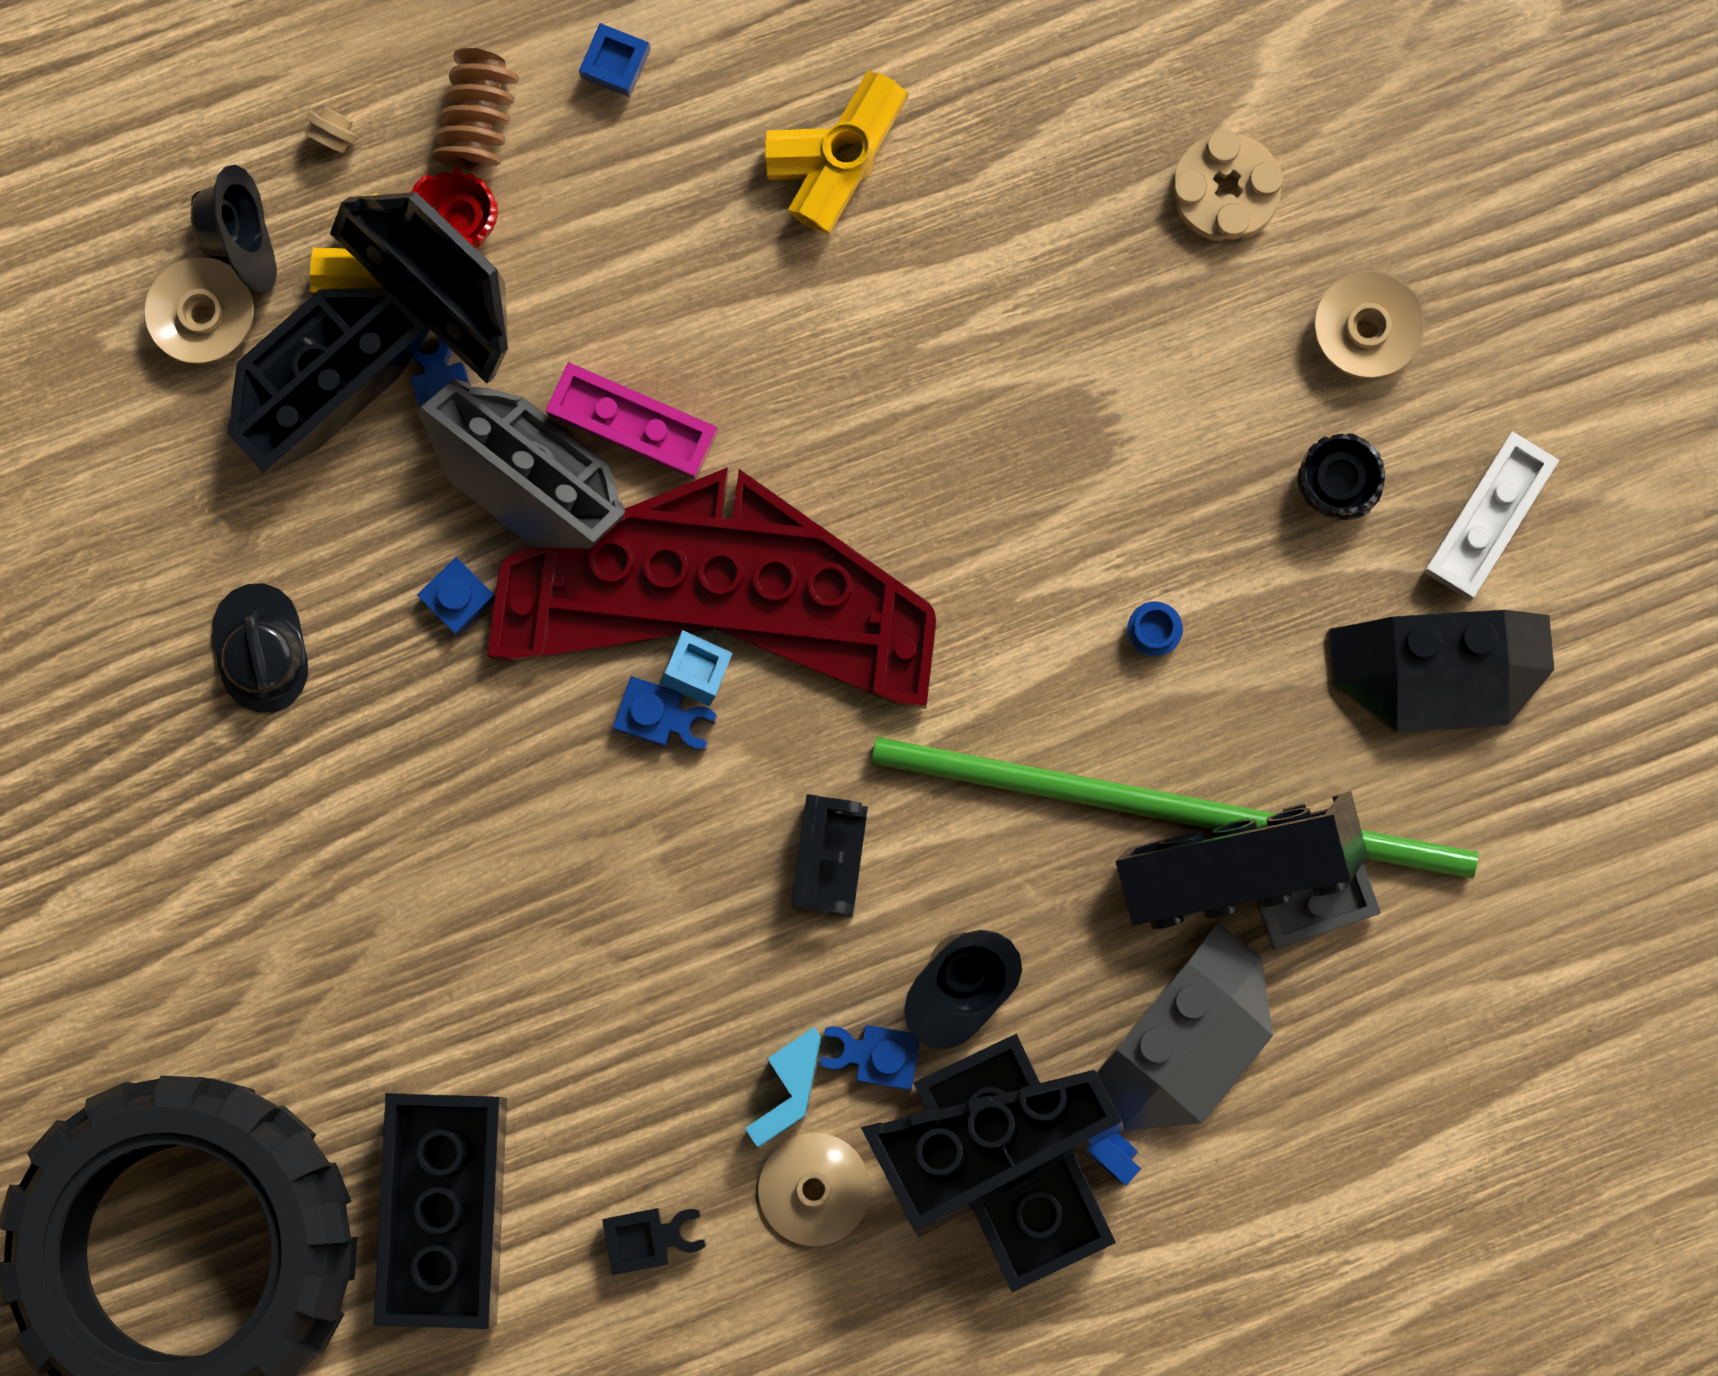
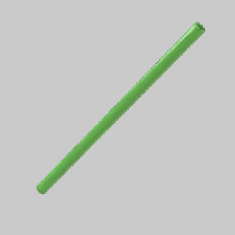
(1143, 801)

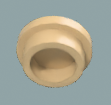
(330, 129)

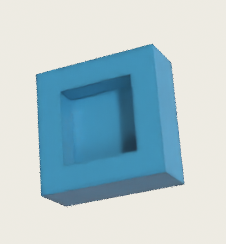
(695, 668)

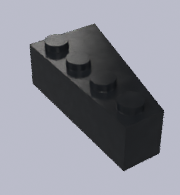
(1243, 864)

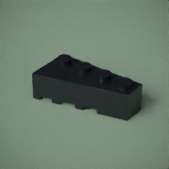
(979, 1149)

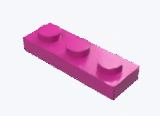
(631, 421)

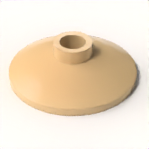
(181, 293)
(1376, 300)
(844, 1182)

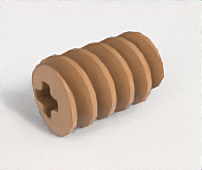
(474, 109)

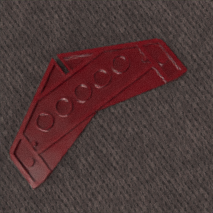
(754, 577)

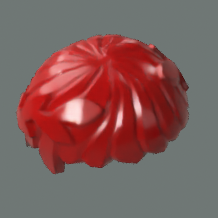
(462, 202)

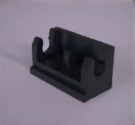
(829, 856)

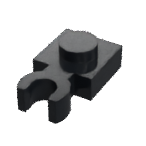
(642, 1241)

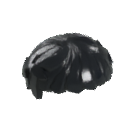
(1342, 477)

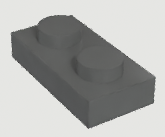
(1315, 915)

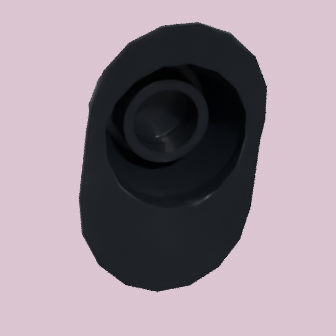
(232, 228)
(260, 647)
(961, 987)

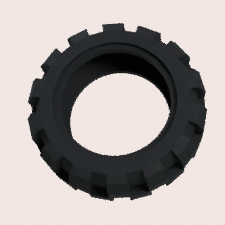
(79, 1160)

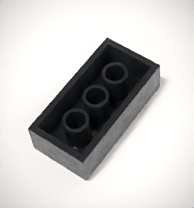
(440, 1211)
(1046, 1218)

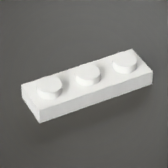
(1491, 516)

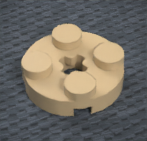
(1226, 156)

